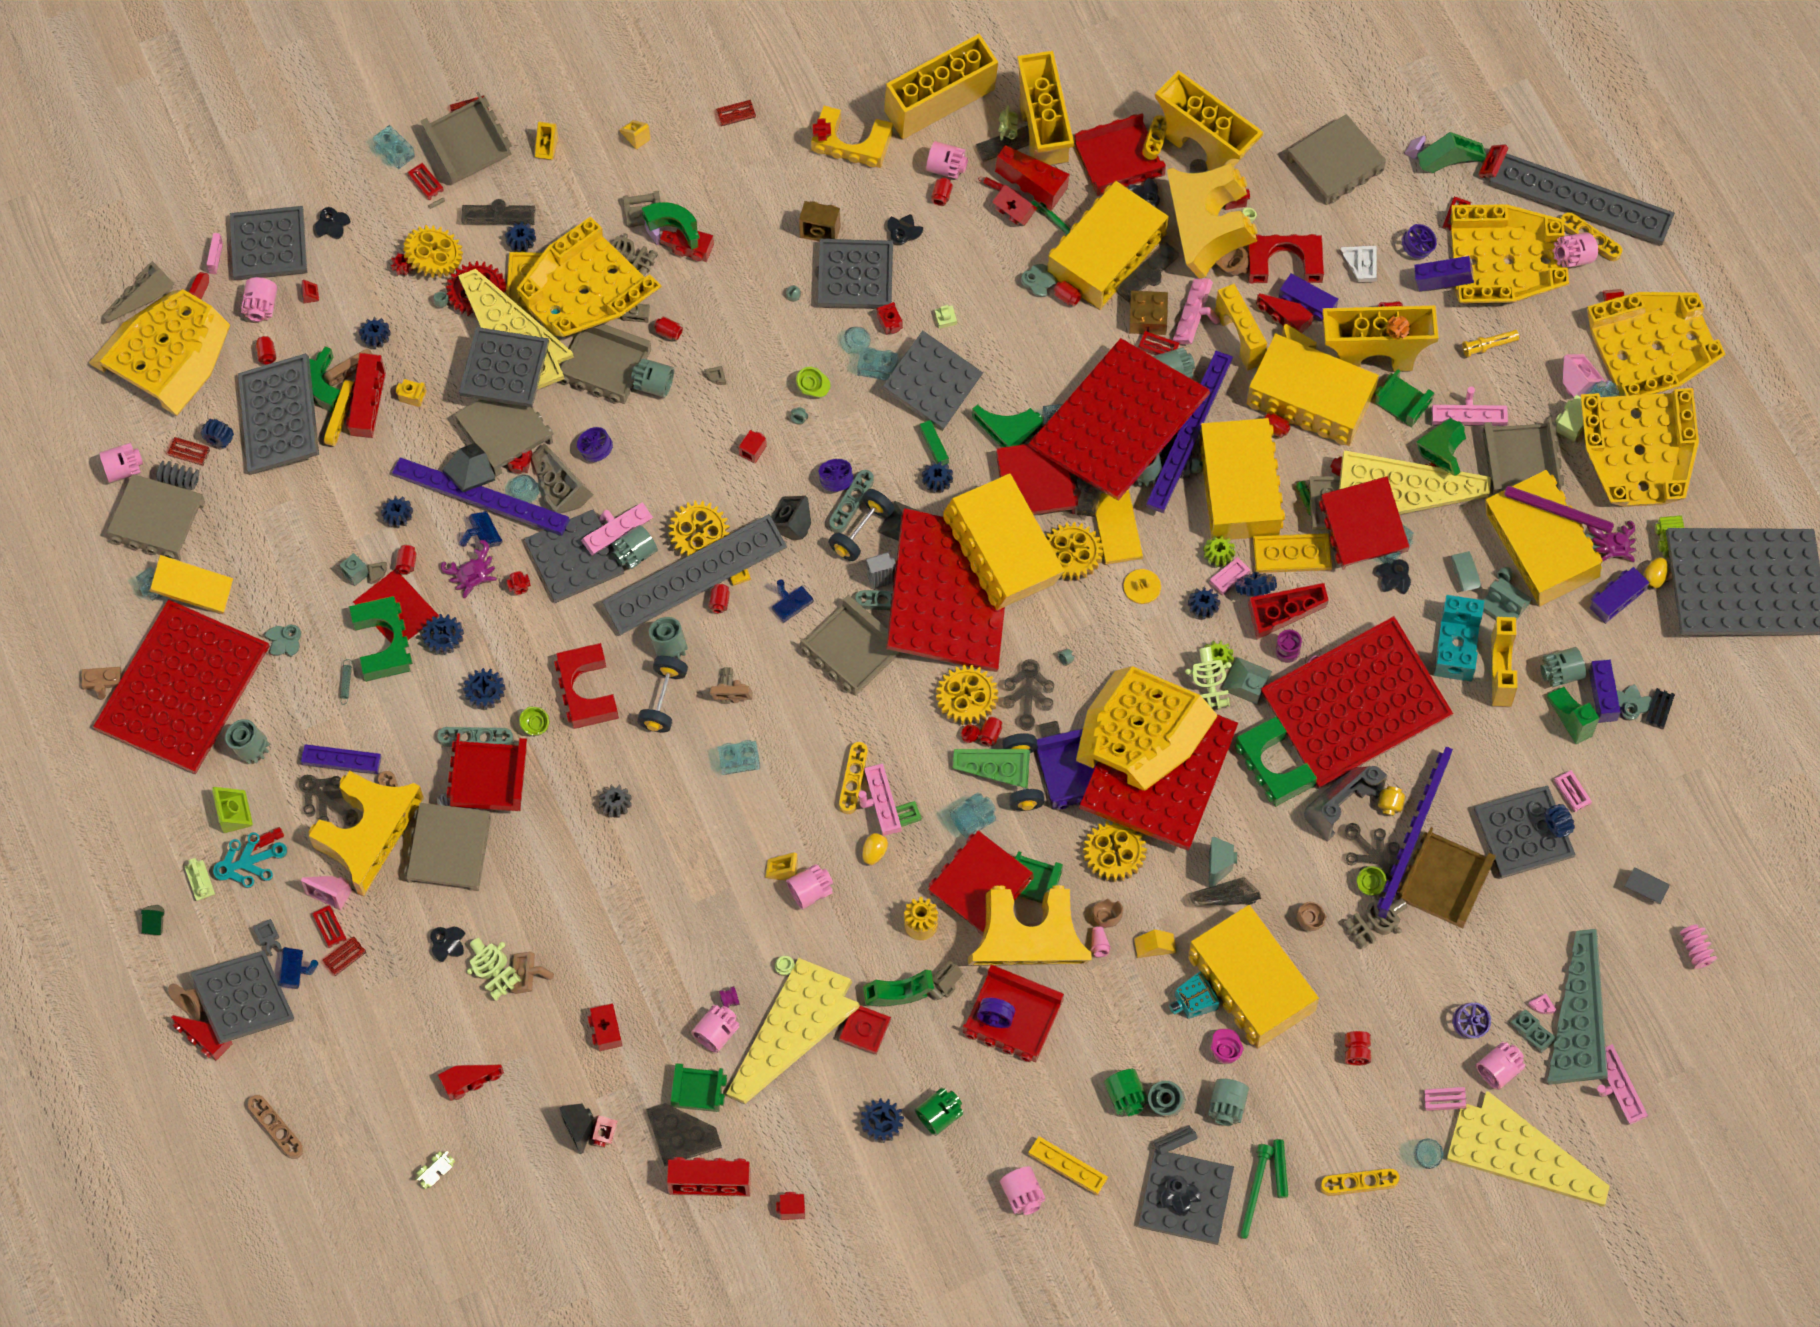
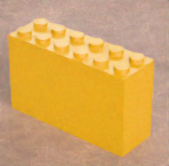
(940, 86)
(1108, 244)
(1312, 389)
(1241, 478)
(1003, 541)
(1544, 546)
(1253, 976)

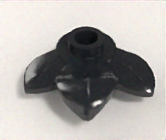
(1147, 192)
(331, 225)
(905, 228)
(1394, 578)
(449, 945)
(1181, 1198)

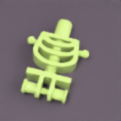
(1207, 661)
(486, 960)

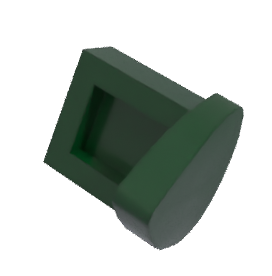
(152, 920)

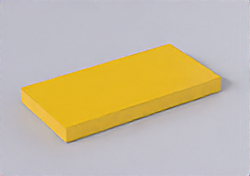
(518, 267)
(1118, 529)
(1292, 553)
(191, 584)

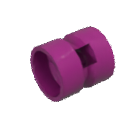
(1288, 646)

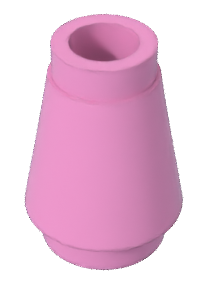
(1100, 944)

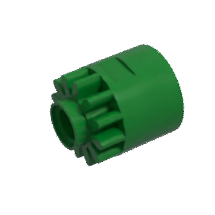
(1126, 1092)
(939, 1111)

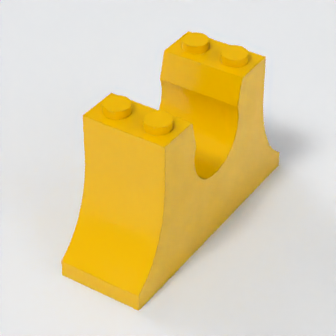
(1044, 108)
(1206, 119)
(1197, 206)
(1363, 333)
(371, 841)
(1012, 943)

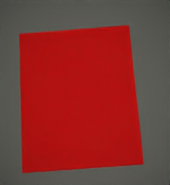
(413, 606)

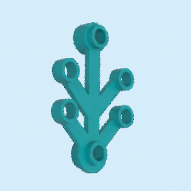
(247, 861)

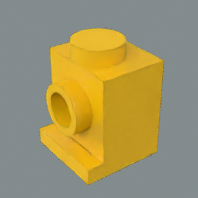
(414, 396)

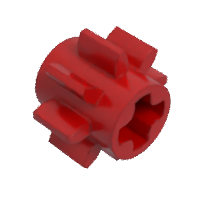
(821, 129)
(400, 265)
(518, 583)

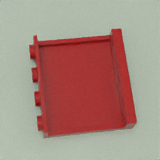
(1115, 154)
(1040, 480)
(1363, 522)
(487, 775)
(975, 873)
(1033, 1019)

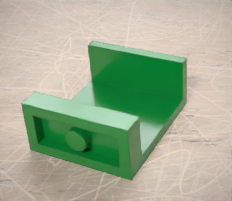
(1403, 399)

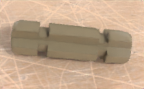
(727, 679)

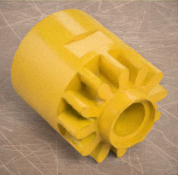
(921, 919)

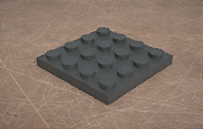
(268, 242)
(855, 273)
(504, 367)
(932, 380)
(567, 563)
(1519, 833)
(241, 997)
(1205, 1217)

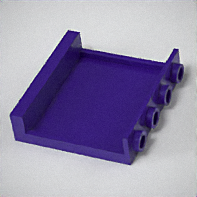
(1063, 775)

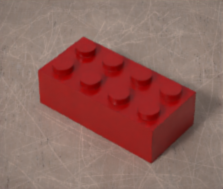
(709, 1177)

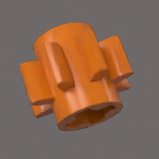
(1398, 327)

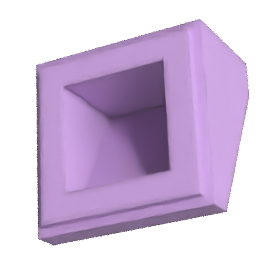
(1415, 147)
(655, 234)

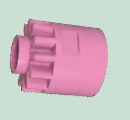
(946, 160)
(1576, 250)
(259, 299)
(121, 462)
(810, 886)
(716, 1028)
(1501, 1065)
(1023, 1190)

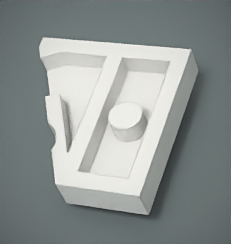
(1362, 262)

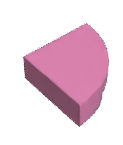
(1542, 1005)

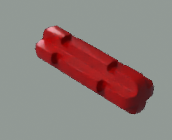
(268, 838)

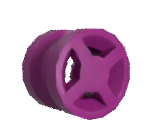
(729, 997)

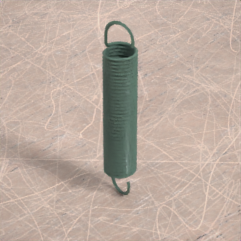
(345, 687)

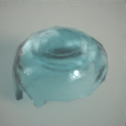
(854, 339)
(524, 488)
(1428, 1153)

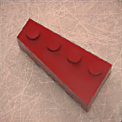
(1033, 176)
(366, 395)
(1285, 607)

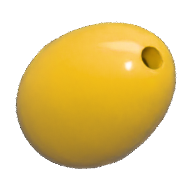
(1656, 572)
(874, 848)

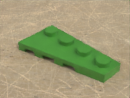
(997, 764)

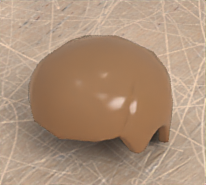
(1107, 913)
(1311, 916)

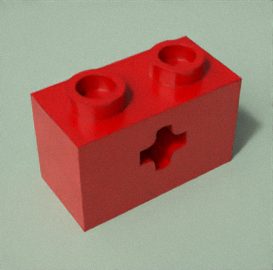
(1022, 212)
(607, 1038)

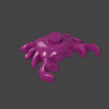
(1614, 543)
(472, 572)

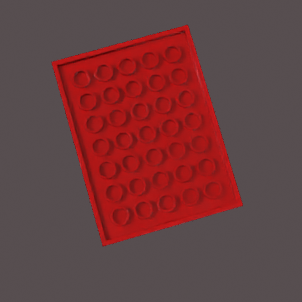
(1119, 419)
(939, 600)
(181, 686)
(1357, 701)
(1173, 804)

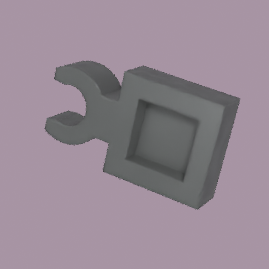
(267, 935)

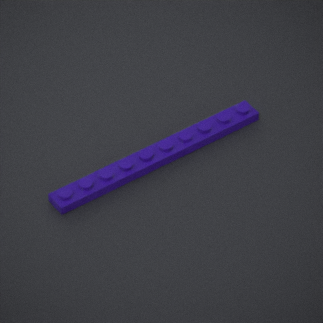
(1188, 435)
(482, 497)
(1411, 838)

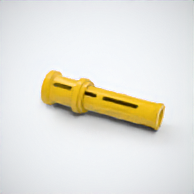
(1482, 346)

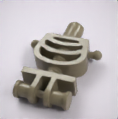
(638, 261)
(1388, 926)

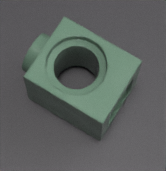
(354, 569)

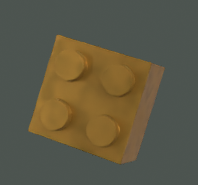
(819, 221)
(1148, 312)

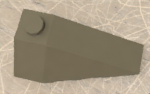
(561, 486)

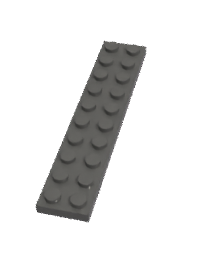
(1583, 199)
(694, 574)

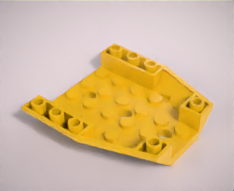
(1501, 233)
(578, 263)
(1642, 319)
(172, 368)
(1664, 431)
(1164, 740)

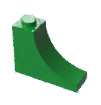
(1450, 150)
(1011, 429)
(1441, 444)
(1577, 718)

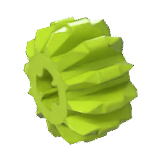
(1226, 548)
(1221, 650)

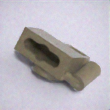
(639, 313)
(945, 980)

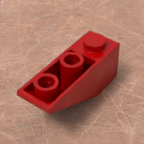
(1285, 312)
(201, 1034)
(465, 1078)

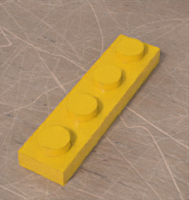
(1068, 1165)

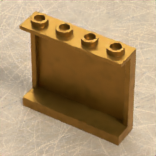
(1445, 878)

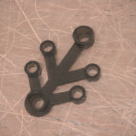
(1029, 691)
(325, 798)
(1374, 856)

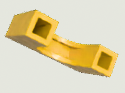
(868, 152)
(1232, 309)
(1503, 677)

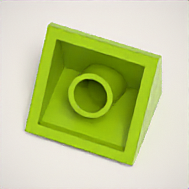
(232, 809)

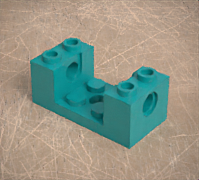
(1459, 621)

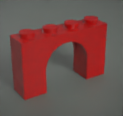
(1306, 247)
(581, 710)

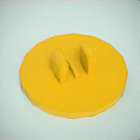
(1142, 586)

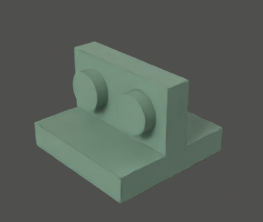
(1505, 600)

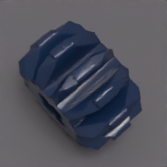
(520, 237)
(374, 332)
(217, 433)
(939, 483)
(396, 511)
(1203, 608)
(1559, 820)

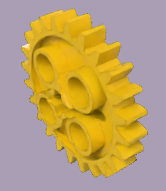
(433, 251)
(688, 518)
(1068, 536)
(973, 709)
(1097, 854)

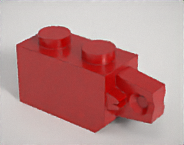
(680, 246)

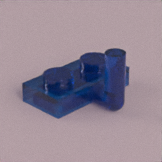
(483, 528)
(791, 603)
(292, 968)

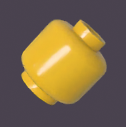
(1391, 800)

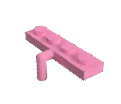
(1193, 310)
(1469, 413)
(615, 527)
(881, 799)
(1622, 1088)

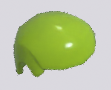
(534, 721)
(1371, 880)

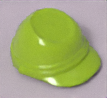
(812, 382)

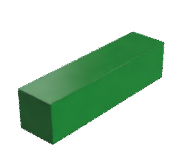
(934, 443)

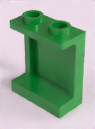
(1044, 877)
(698, 1088)

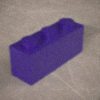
(1444, 273)
(1307, 295)
(1619, 594)
(1604, 691)

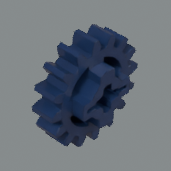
(1256, 584)
(440, 628)
(493, 691)
(875, 1117)

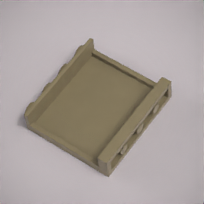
(468, 139)
(1337, 158)
(605, 361)
(502, 430)
(1520, 453)
(154, 517)
(850, 646)
(448, 845)

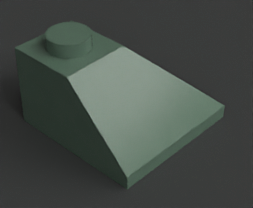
(1246, 680)
(1220, 860)

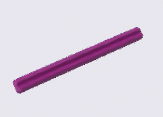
(1559, 509)

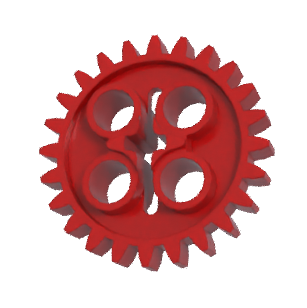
(456, 291)

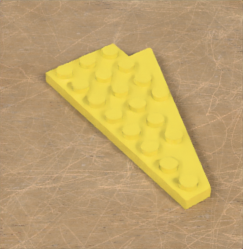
(499, 312)
(1413, 484)
(802, 1015)
(1510, 1147)

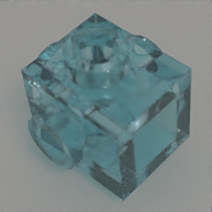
(1607, 386)
(144, 581)

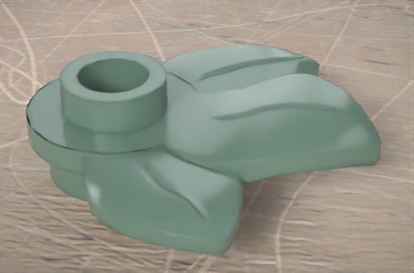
(1040, 279)
(282, 641)
(1632, 700)

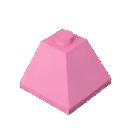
(1579, 374)
(328, 889)

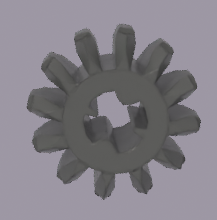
(610, 796)

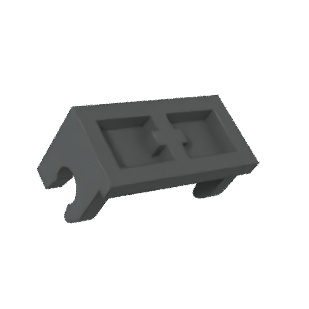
(1647, 885)

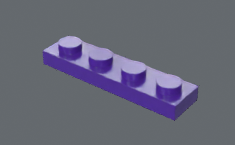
(341, 759)

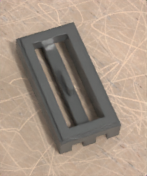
(1175, 1139)

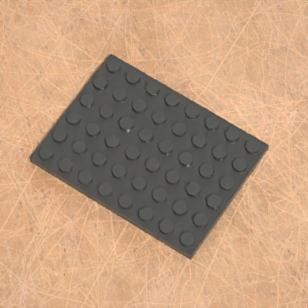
(1745, 581)

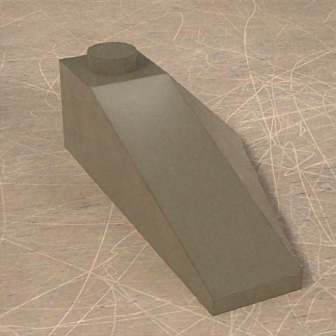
(150, 285)

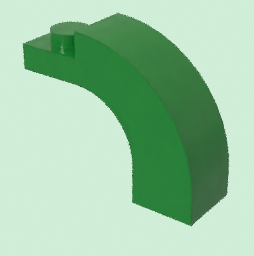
(674, 215)
(323, 394)
(898, 992)

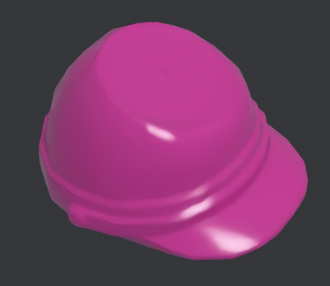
(1226, 1046)

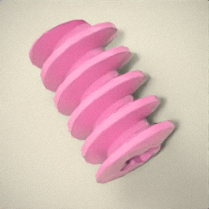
(1697, 946)

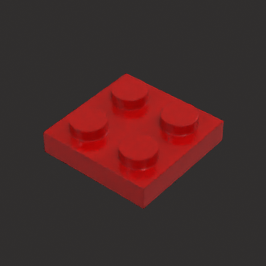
(865, 1029)

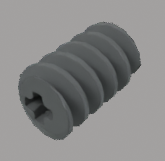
(177, 476)

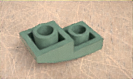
(1466, 570)
(1532, 1031)

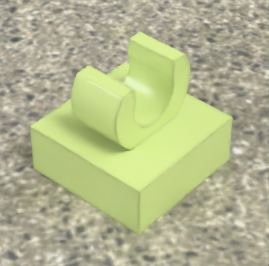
(945, 316)

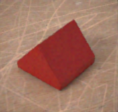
(309, 292)
(1612, 294)

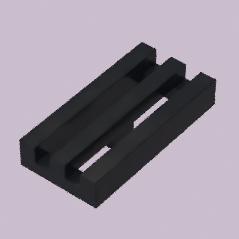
(1664, 695)

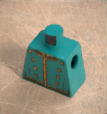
(1194, 997)

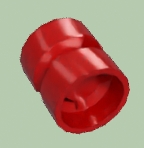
(1358, 1045)

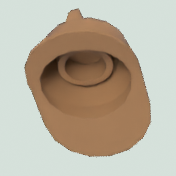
(1234, 261)
(186, 1000)

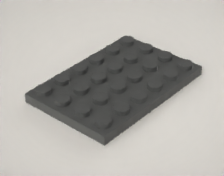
(278, 414)

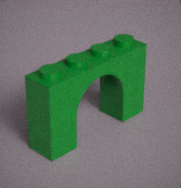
(395, 658)
(1278, 787)

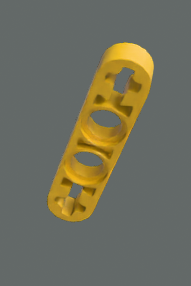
(1612, 245)
(339, 413)
(853, 777)
(1359, 1178)

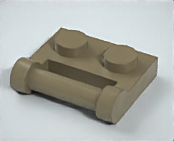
(634, 214)

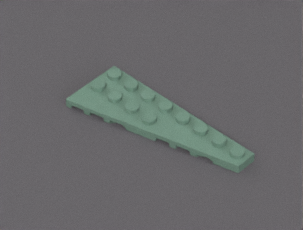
(1581, 1032)

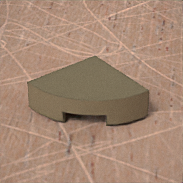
(716, 375)
(377, 571)

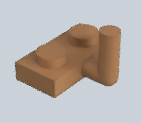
(100, 679)
(734, 693)
(525, 969)

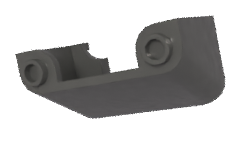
(1325, 808)

